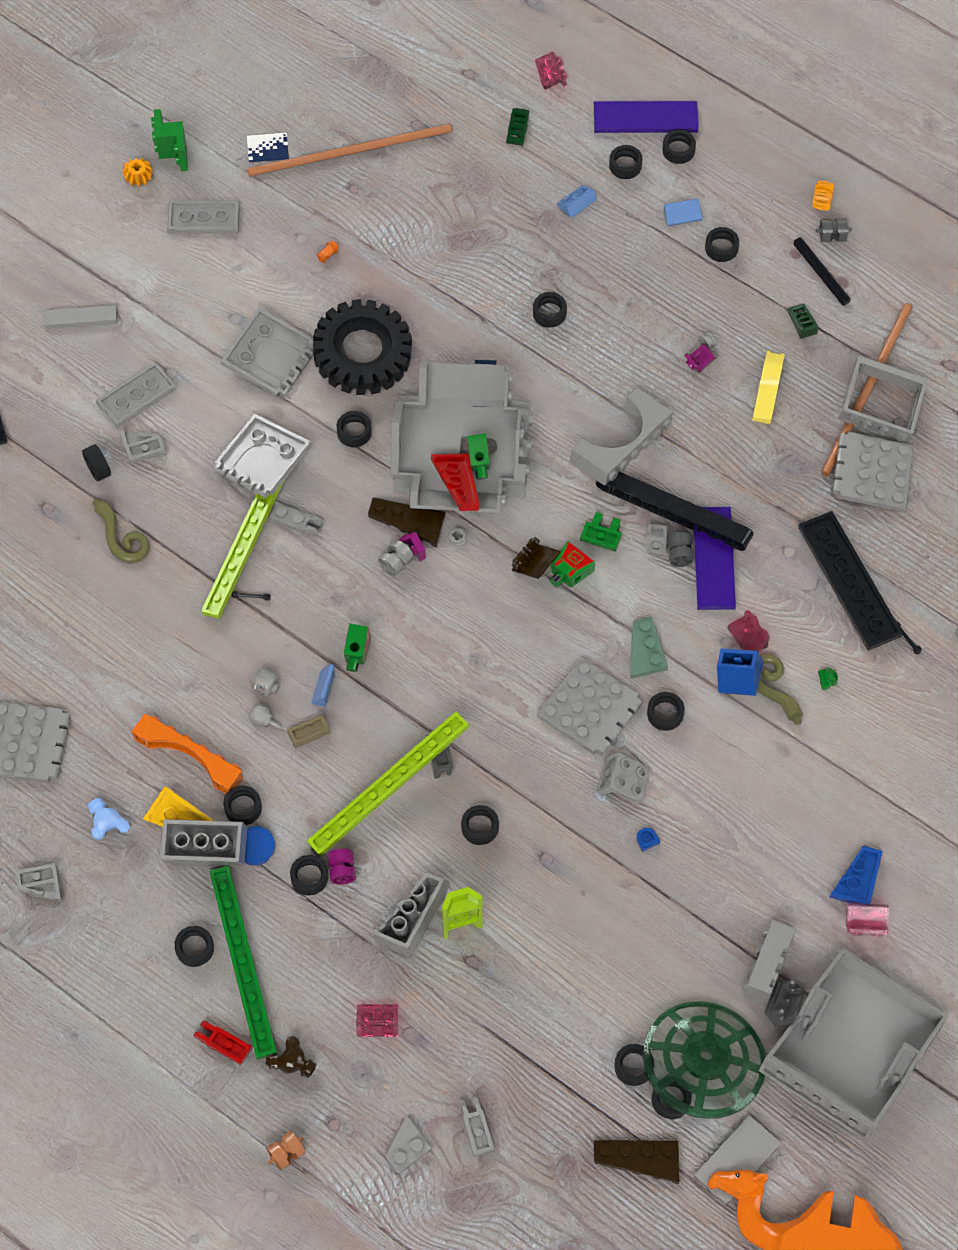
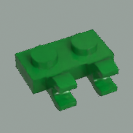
(602, 536)

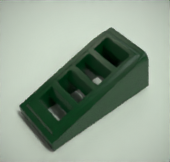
(518, 116)
(802, 331)

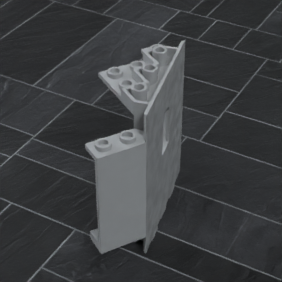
(443, 415)

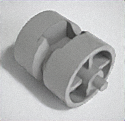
(393, 560)

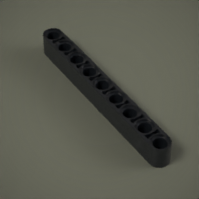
(678, 510)

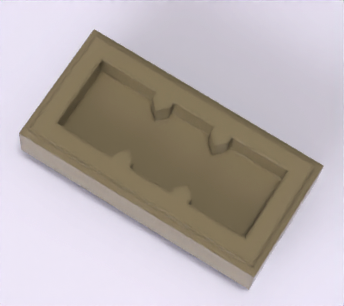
(308, 731)

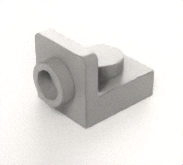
(656, 538)

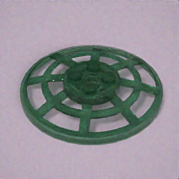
(698, 1066)

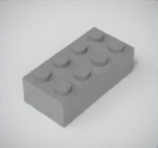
(203, 842)

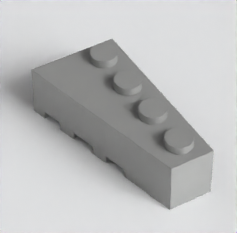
(412, 916)
(769, 963)

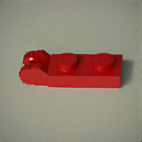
(224, 1043)

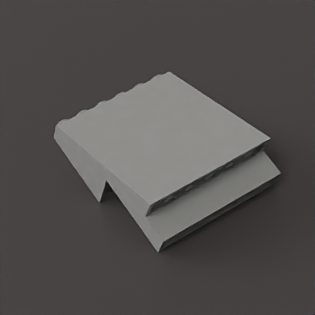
(854, 1044)

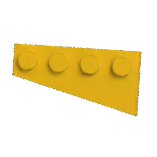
(173, 807)

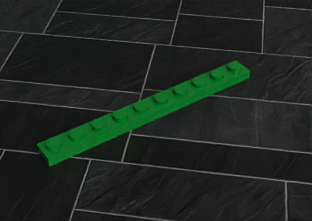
(242, 962)

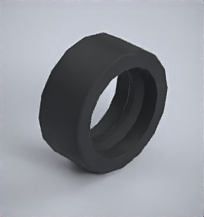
(625, 151)
(679, 157)
(722, 233)
(553, 298)
(354, 441)
(96, 462)
(667, 697)
(242, 791)
(483, 811)
(309, 889)
(194, 931)
(624, 1077)
(667, 1113)

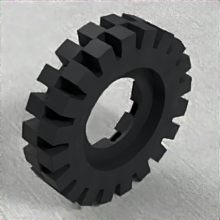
(350, 374)

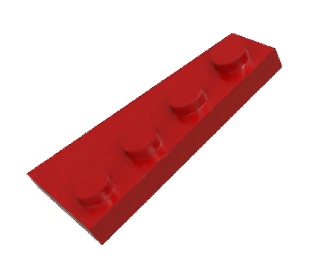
(458, 478)

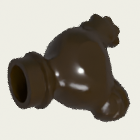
(292, 1059)

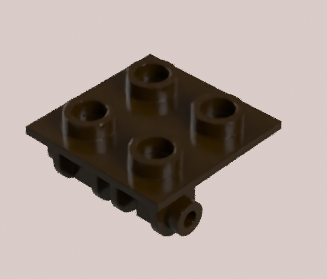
(534, 559)

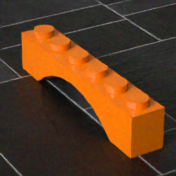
(154, 734)

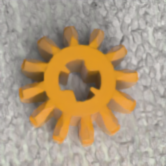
(137, 172)
(823, 195)

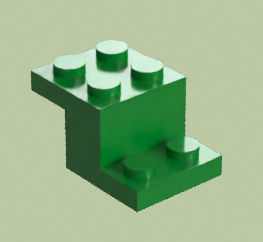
(169, 140)

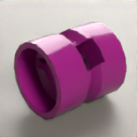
(341, 866)

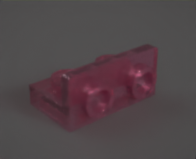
(551, 70)
(749, 633)
(377, 1020)

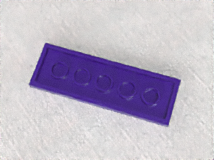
(645, 116)
(714, 569)

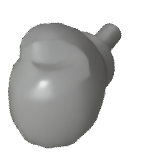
(262, 716)

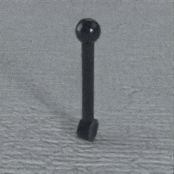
(235, 594)
(916, 649)

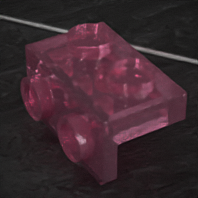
(867, 919)

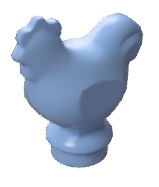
(105, 819)

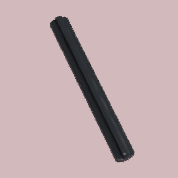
(822, 271)

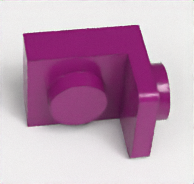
(415, 545)

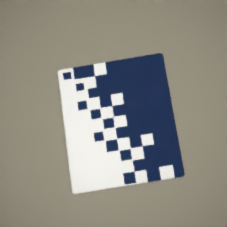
(267, 147)

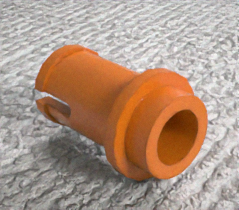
(328, 251)

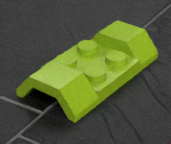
(461, 909)

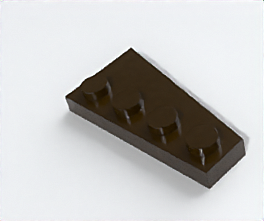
(424, 522)
(644, 1157)

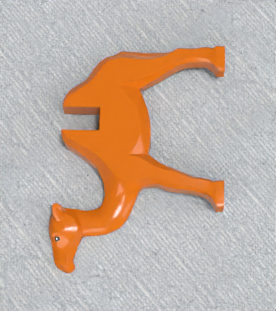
(808, 1231)

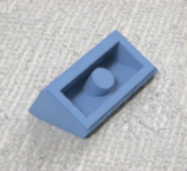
(577, 201)
(682, 212)
(323, 686)

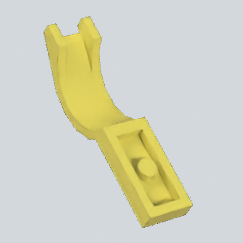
(768, 387)

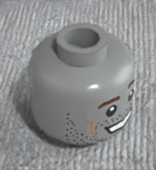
(265, 682)

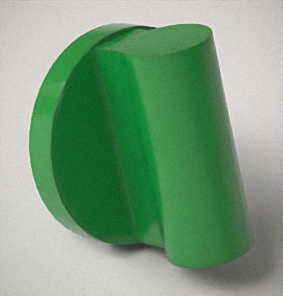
(827, 678)

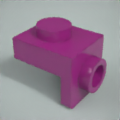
(700, 358)

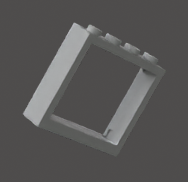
(890, 375)

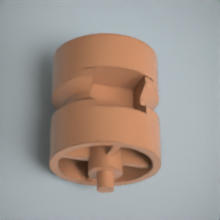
(285, 1150)

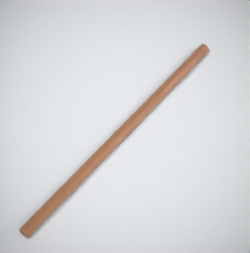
(347, 150)
(869, 384)

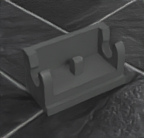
(442, 763)
(784, 1003)

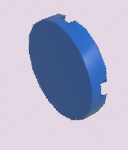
(259, 846)

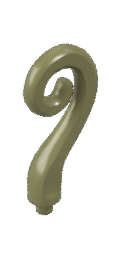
(106, 512)
(789, 705)

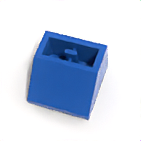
(739, 671)

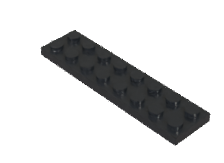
(850, 580)

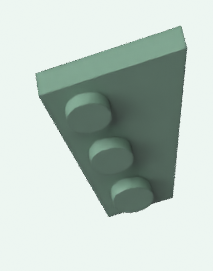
(646, 649)

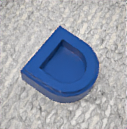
(647, 839)

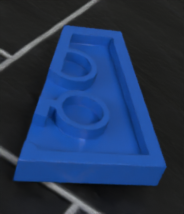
(860, 878)

